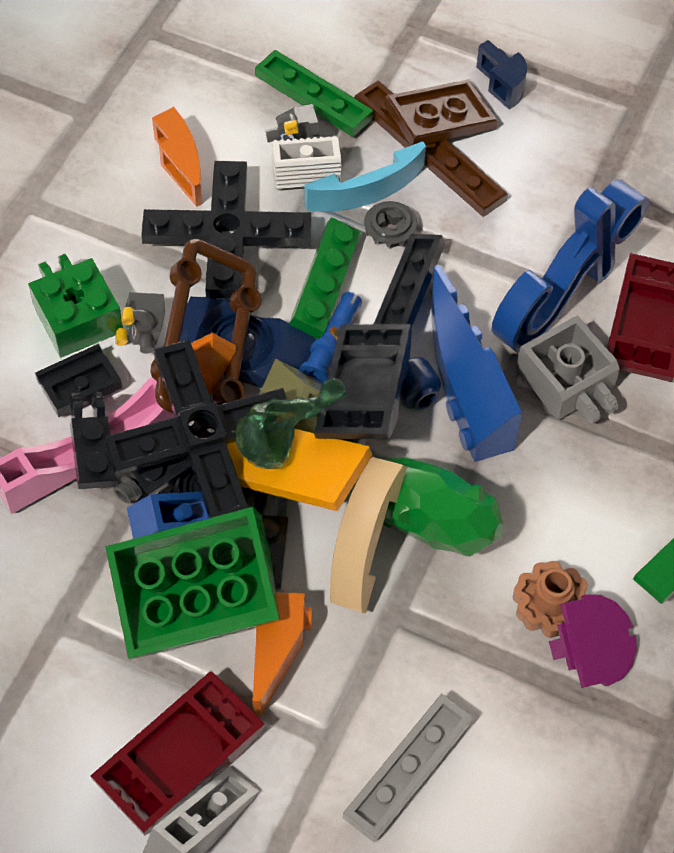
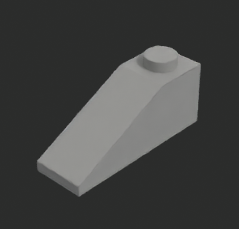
(203, 817)

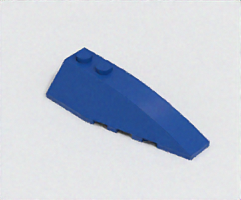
(471, 377)

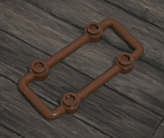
(243, 302)

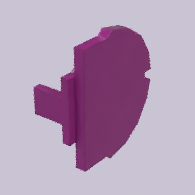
(595, 640)

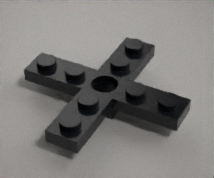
(227, 214)
(173, 439)

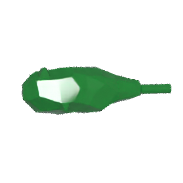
(443, 509)

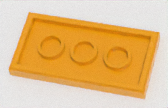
(316, 474)

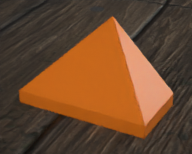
(213, 357)

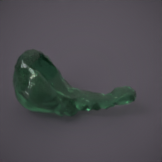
(269, 428)

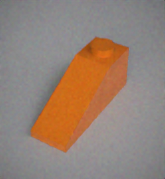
(278, 646)

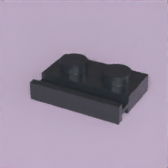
(80, 373)

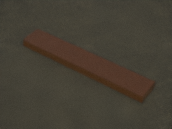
(440, 158)

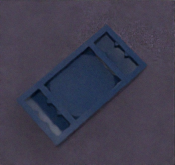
(265, 339)

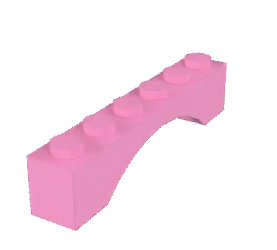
(41, 469)

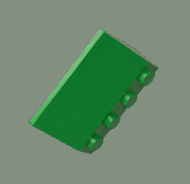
(193, 582)

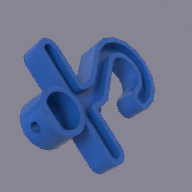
(600, 223)

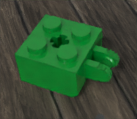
(75, 305)

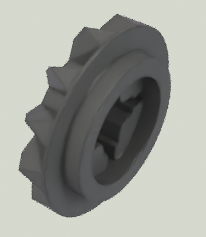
(394, 213)

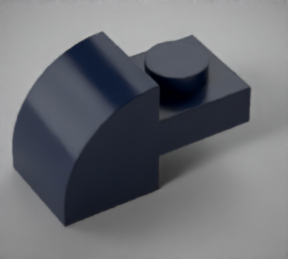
(505, 73)

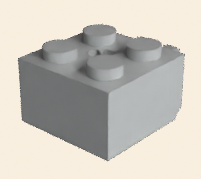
(570, 370)

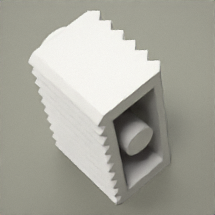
(305, 161)

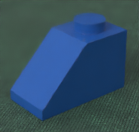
(165, 512)

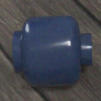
(420, 385)

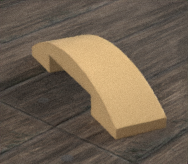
(360, 533)

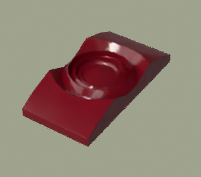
(645, 319)
(178, 752)

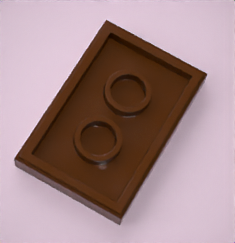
(440, 112)

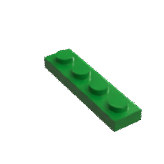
(309, 88)
(324, 278)

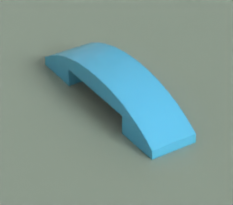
(331, 195)

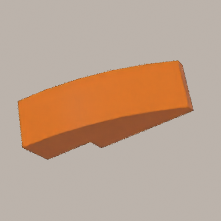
(178, 153)

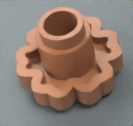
(543, 592)

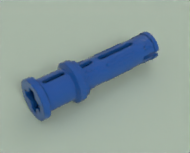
(323, 348)

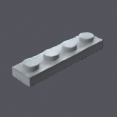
(407, 768)

